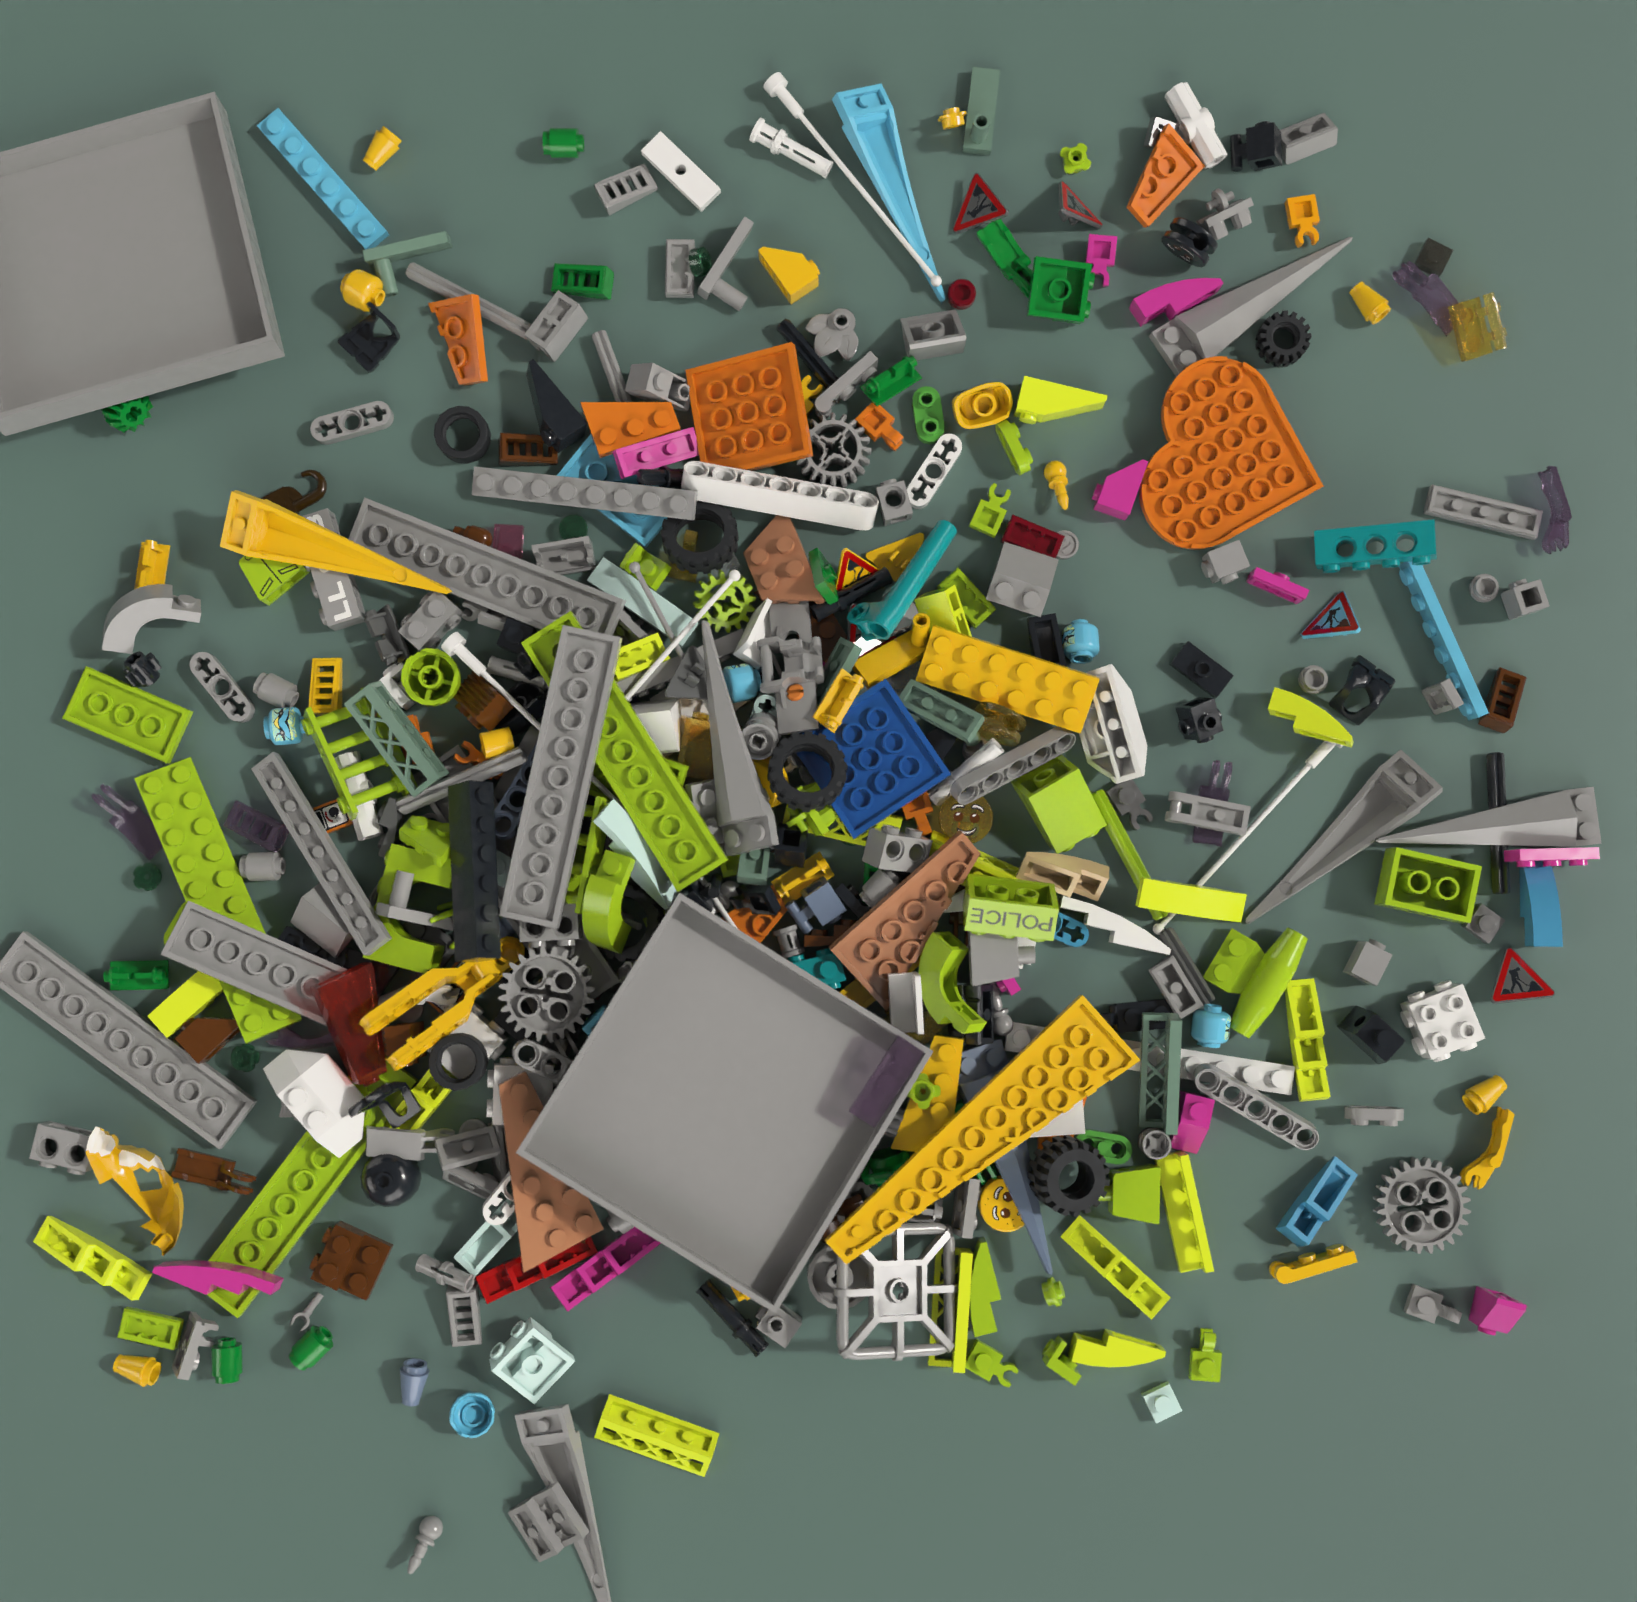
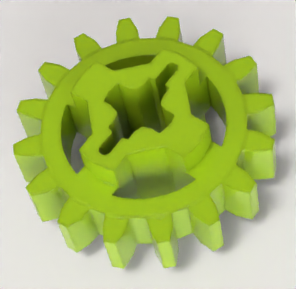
(720, 612)

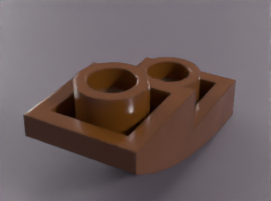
(821, 937)

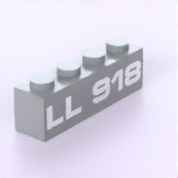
(336, 590)

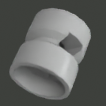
(761, 729)

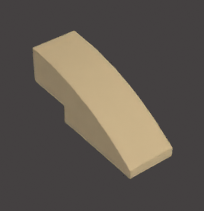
(1066, 873)

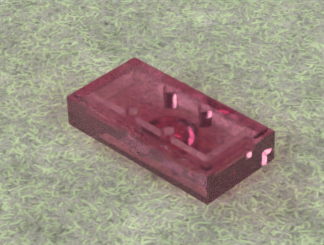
(509, 539)

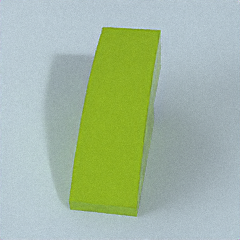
(983, 1291)

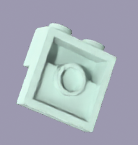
(530, 1360)

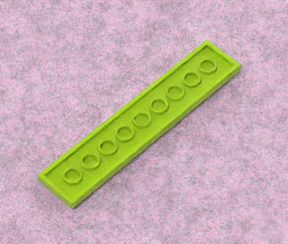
(641, 777)
(207, 875)
(294, 1199)

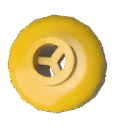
(362, 287)

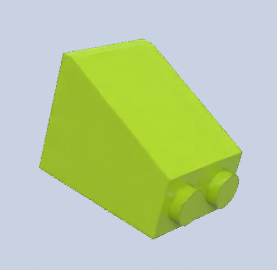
(1059, 803)

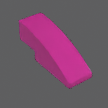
(1173, 298)

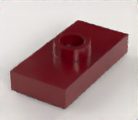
(1032, 536)

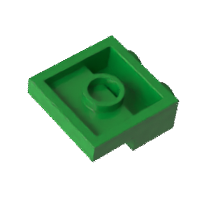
(1060, 290)

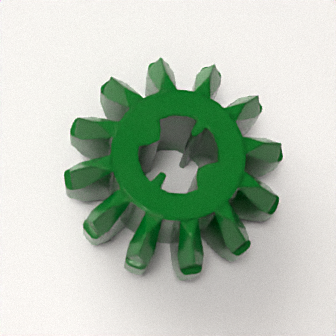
(128, 414)

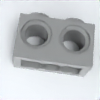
(895, 849)
(553, 934)
(68, 1140)

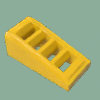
(315, 685)

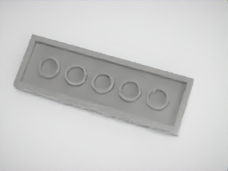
(248, 959)

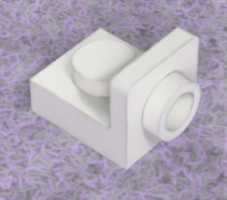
(397, 691)

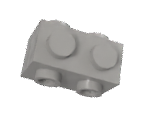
(430, 621)

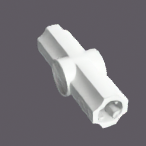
(1195, 125)
(367, 820)

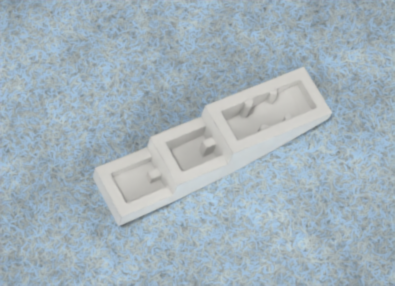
(1121, 930)

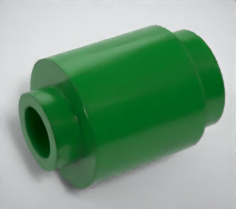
(563, 142)
(311, 1347)
(226, 1360)

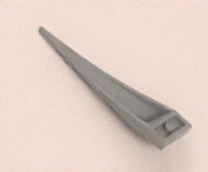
(1219, 322)
(740, 798)
(1384, 803)
(1548, 820)
(558, 1456)

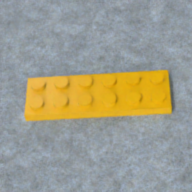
(1007, 678)

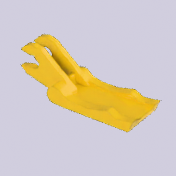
(1493, 1156)

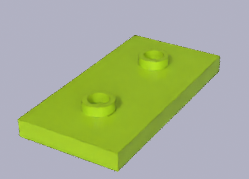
(127, 715)

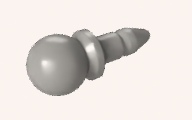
(1001, 1021)
(429, 1529)

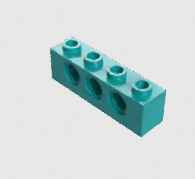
(1329, 540)

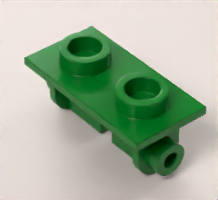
(892, 381)
(138, 975)

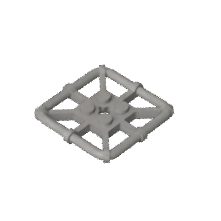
(909, 1305)

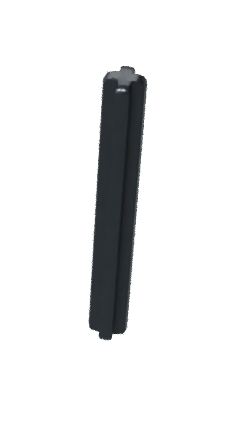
(1497, 798)

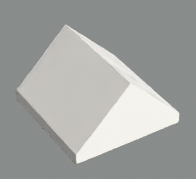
(662, 722)

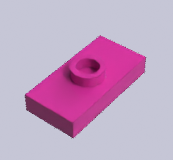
(1278, 585)

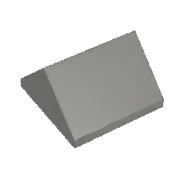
(933, 335)
(321, 921)

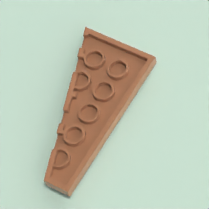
(900, 924)
(546, 1209)

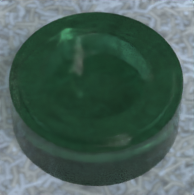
(699, 261)

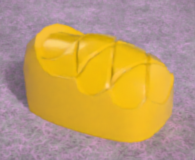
(982, 405)

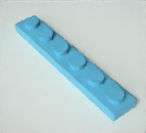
(322, 179)
(1446, 647)

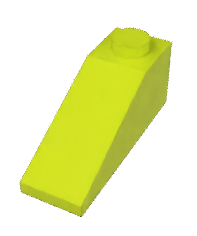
(1049, 401)
(944, 609)

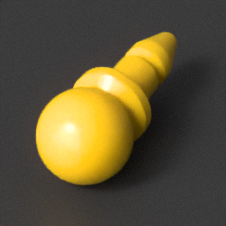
(1055, 473)

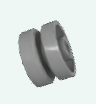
(823, 1279)

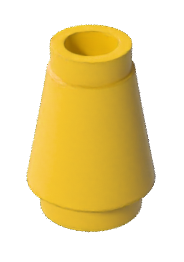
(381, 148)
(1370, 303)
(1484, 1094)
(138, 1369)

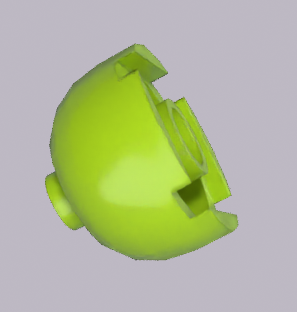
(421, 670)

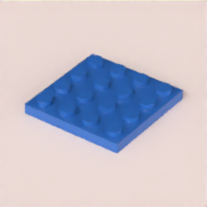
(885, 760)

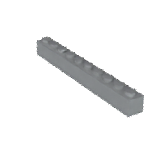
(663, 674)

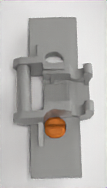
(803, 667)

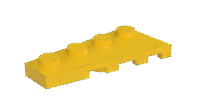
(942, 1070)

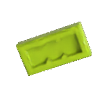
(974, 603)
(150, 1328)

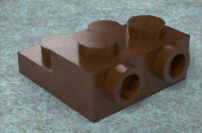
(350, 1260)

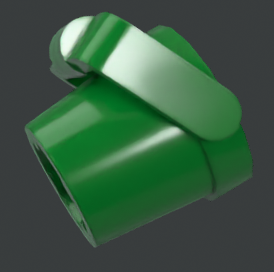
(883, 1165)

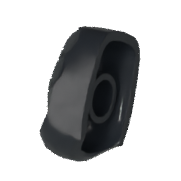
(531, 699)

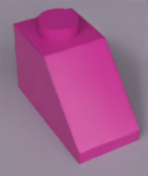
(1119, 491)
(1193, 1121)
(1495, 1311)

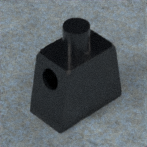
(1372, 1036)

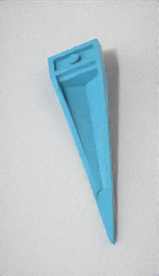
(875, 139)

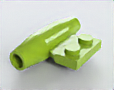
(1257, 976)

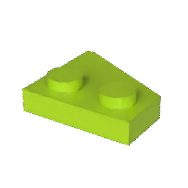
(427, 837)

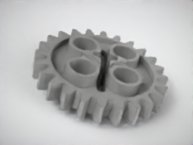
(551, 966)
(1424, 1230)

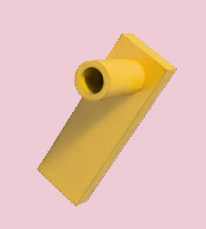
(895, 654)

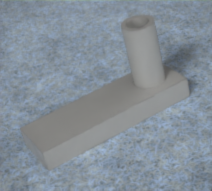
(713, 281)
(398, 903)

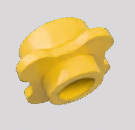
(952, 118)

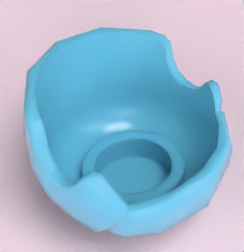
(472, 1414)

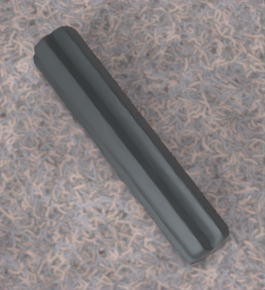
(1187, 965)

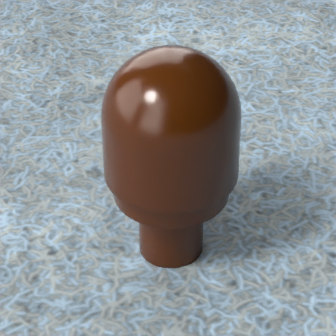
(475, 533)

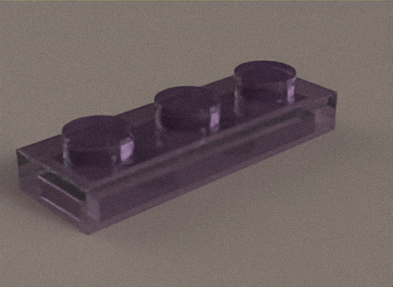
(886, 1081)

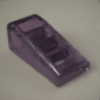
(273, 834)

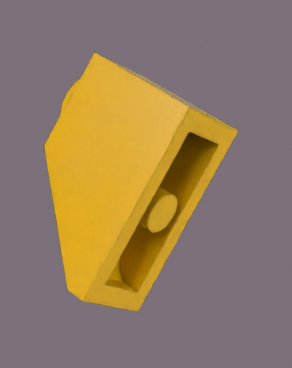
(790, 272)

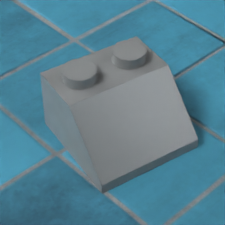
(1022, 579)

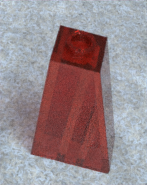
(343, 1004)

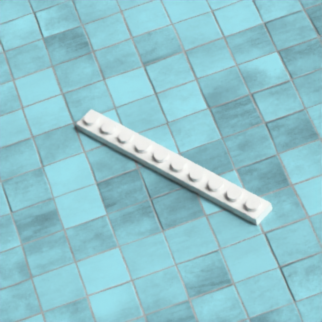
(1254, 1073)

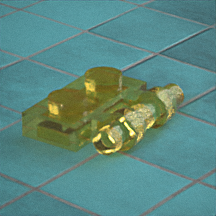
(1471, 329)

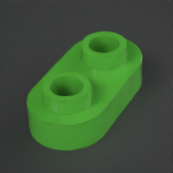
(928, 414)
(1103, 1142)

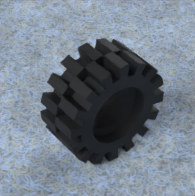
(1292, 325)

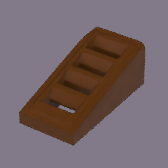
(527, 460)
(1499, 718)

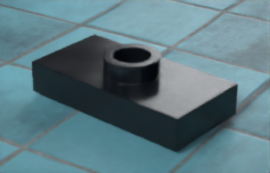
(1201, 670)

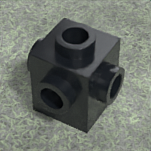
(1199, 719)

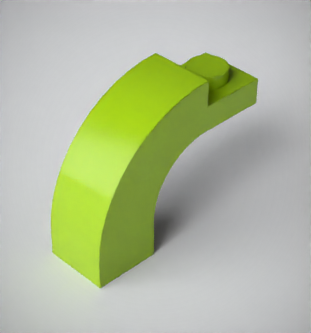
(603, 901)
(939, 983)

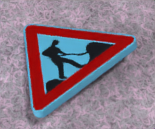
(1333, 620)

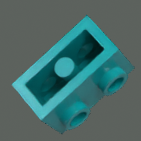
(823, 967)

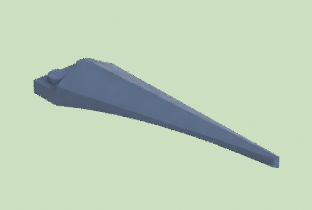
(976, 1070)

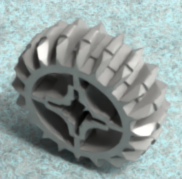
(842, 458)

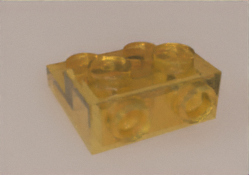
(696, 746)

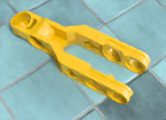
(470, 977)

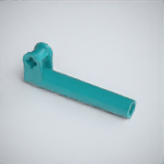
(881, 618)

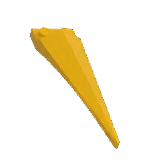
(277, 534)

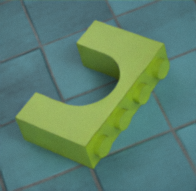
(403, 948)

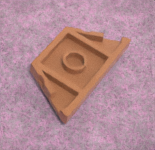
(781, 564)

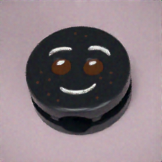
(1189, 242)

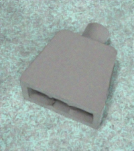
(996, 958)

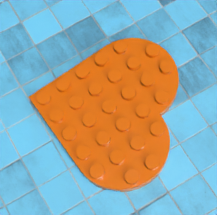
(1225, 457)

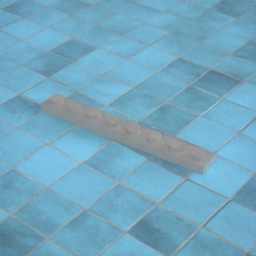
(584, 493)
(321, 854)

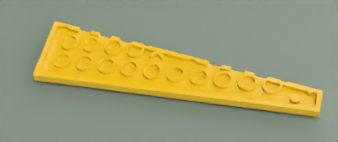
(1040, 1083)

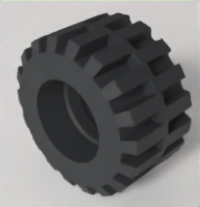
(1088, 1184)

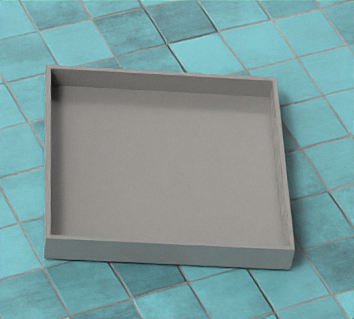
(127, 264)
(720, 1103)

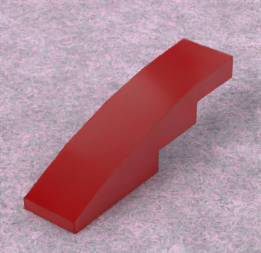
(510, 1276)

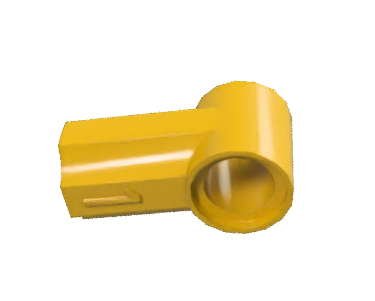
(496, 742)

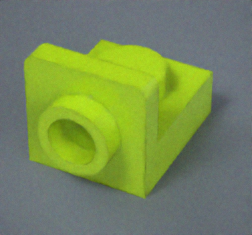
(652, 568)
(1063, 1365)

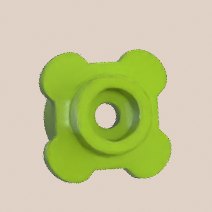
(1072, 166)
(931, 1091)

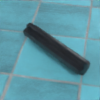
(807, 353)

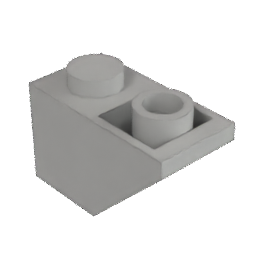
(657, 384)

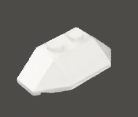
(1113, 729)
(318, 1097)

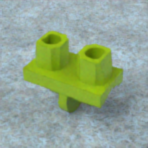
(817, 820)

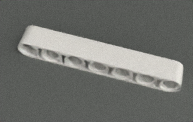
(780, 495)

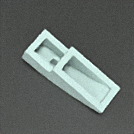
(486, 1242)

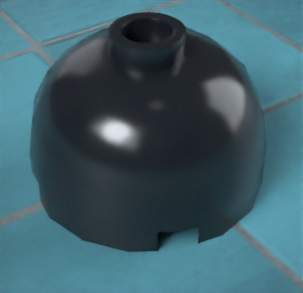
(390, 1179)

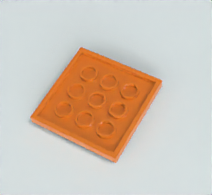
(750, 409)

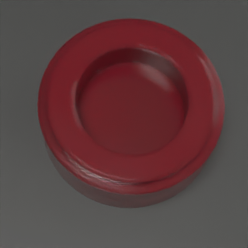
(961, 294)

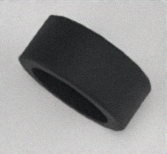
(449, 417)
(436, 1067)

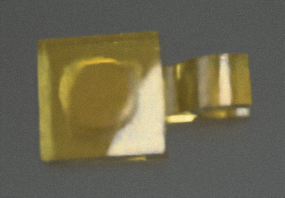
(689, 543)

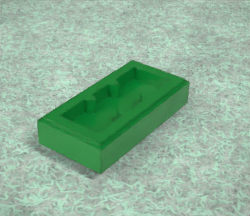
(823, 576)

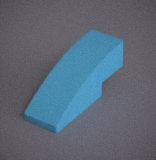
(1540, 906)
(1317, 1202)

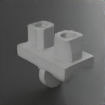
(1237, 211)

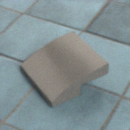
(548, 1522)

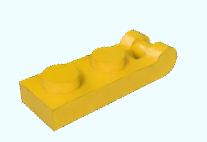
(1311, 1264)

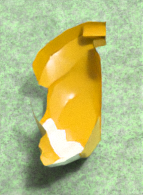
(118, 1162)

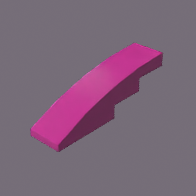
(603, 1267)
(207, 1275)

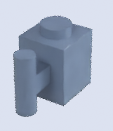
(820, 902)

